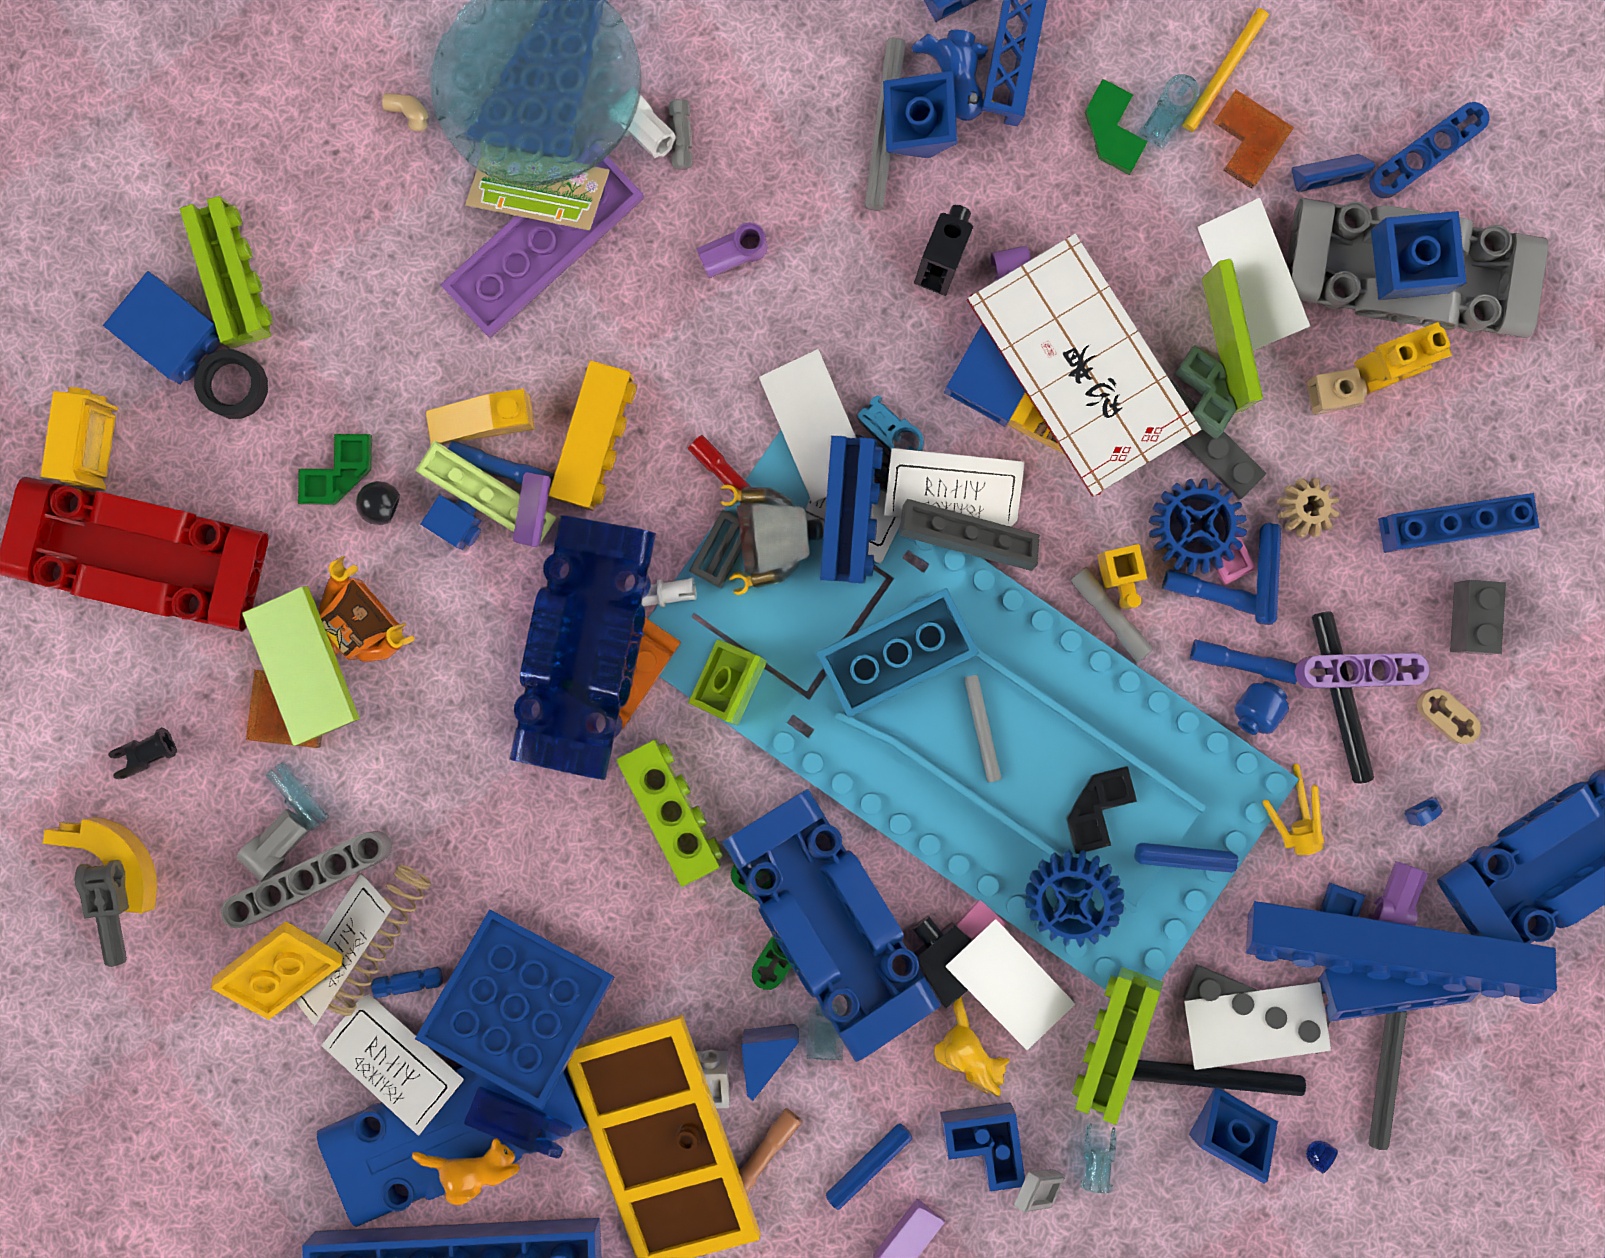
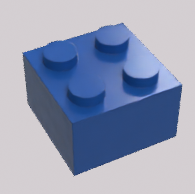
(1418, 255)

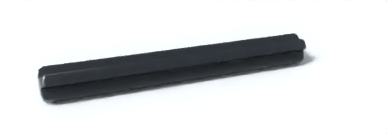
(1344, 702)
(1220, 1078)

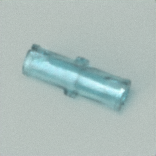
(297, 796)

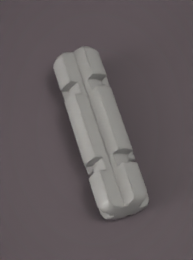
(681, 126)

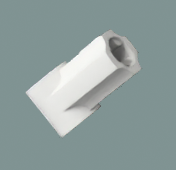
(650, 131)

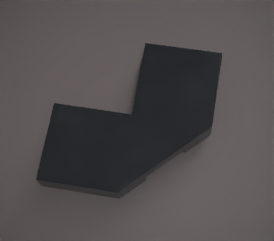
(1086, 817)

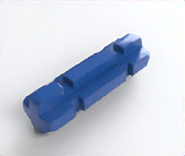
(407, 982)

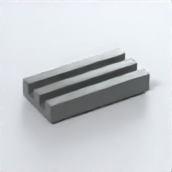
(732, 557)

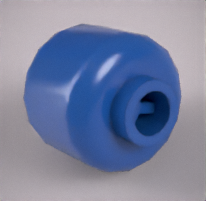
(1261, 708)

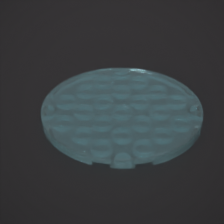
(536, 87)

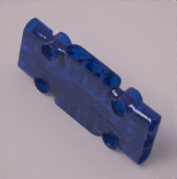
(582, 646)

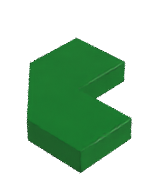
(1112, 142)
(351, 465)

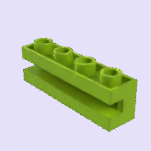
(226, 272)
(1118, 1043)

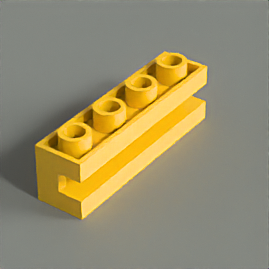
(592, 436)

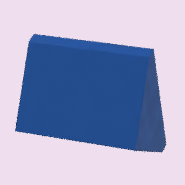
(920, 114)
(764, 1052)
(1236, 1134)

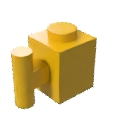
(1122, 569)

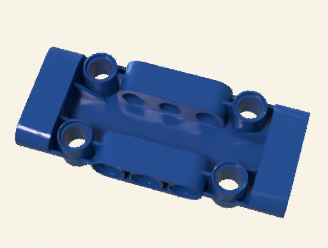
(1544, 869)
(832, 925)
(372, 1161)

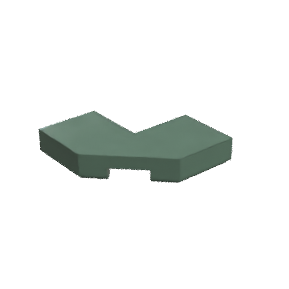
(1208, 378)

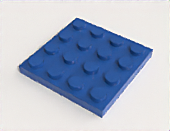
(515, 1009)

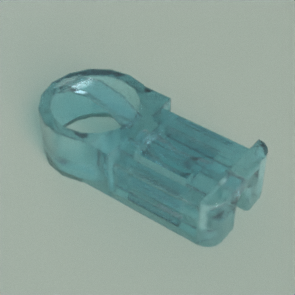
(1168, 116)

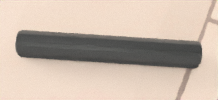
(1387, 1080)

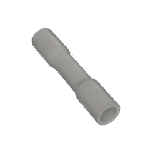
(1124, 630)

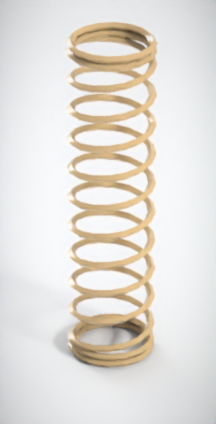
(403, 873)

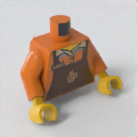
(357, 619)

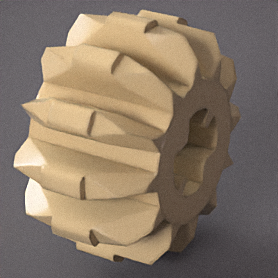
(1303, 494)

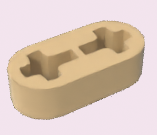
(1454, 710)

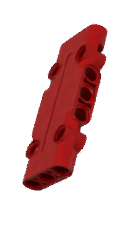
(132, 553)

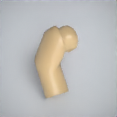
(410, 107)

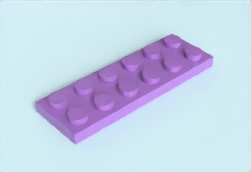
(531, 255)

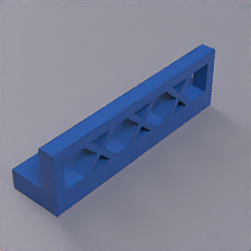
(1025, 60)

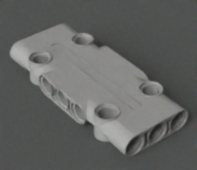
(1499, 282)

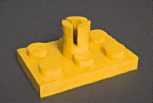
(277, 970)

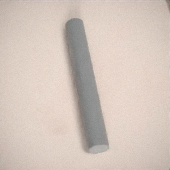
(982, 728)

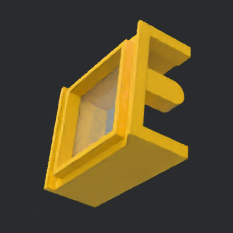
(78, 438)

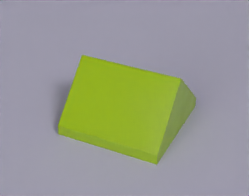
(727, 682)

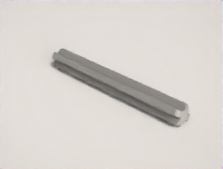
(880, 157)

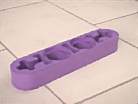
(1362, 670)

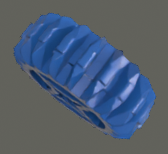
(1219, 504)
(1089, 920)

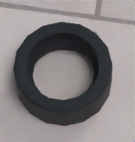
(206, 372)

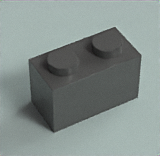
(1478, 617)

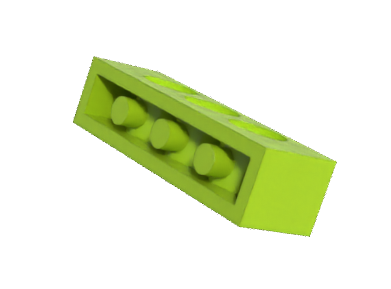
(685, 864)

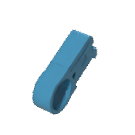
(886, 425)

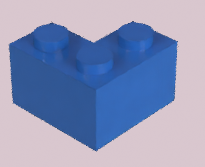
(989, 1133)

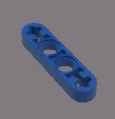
(1428, 150)

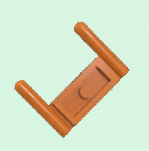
(653, 656)

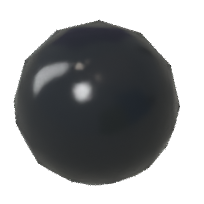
(377, 502)

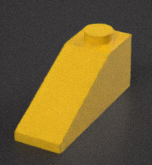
(481, 417)

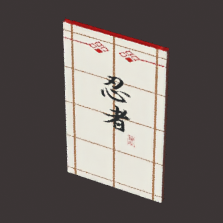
(1083, 365)

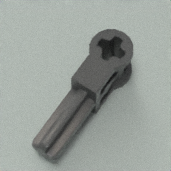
(105, 899)

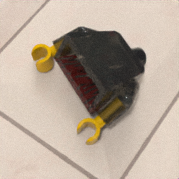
(771, 535)

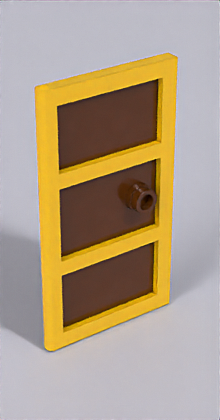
(662, 1142)

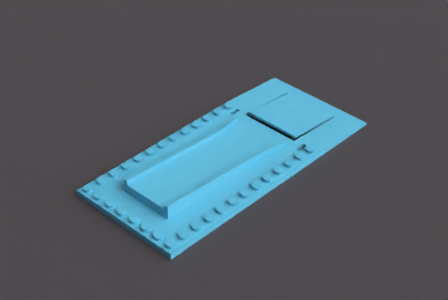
(1055, 715)

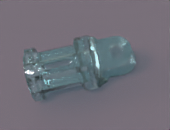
(1098, 1163)

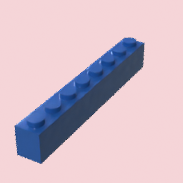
(1402, 952)

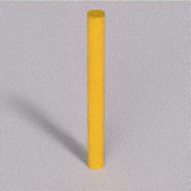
(1225, 69)

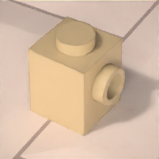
(1336, 391)

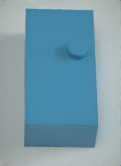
(897, 653)

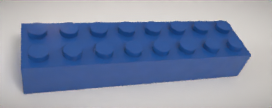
(479, 1240)

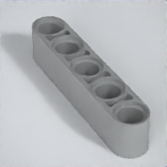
(291, 884)

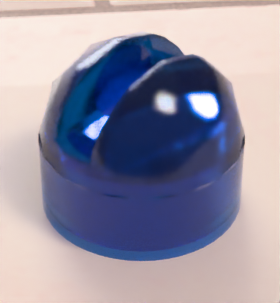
(1321, 1155)

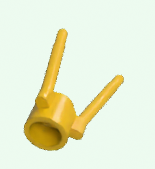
(1306, 834)

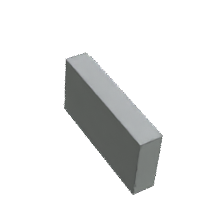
(1039, 1190)

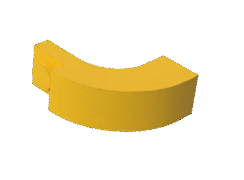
(112, 842)

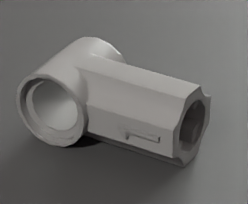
(266, 852)

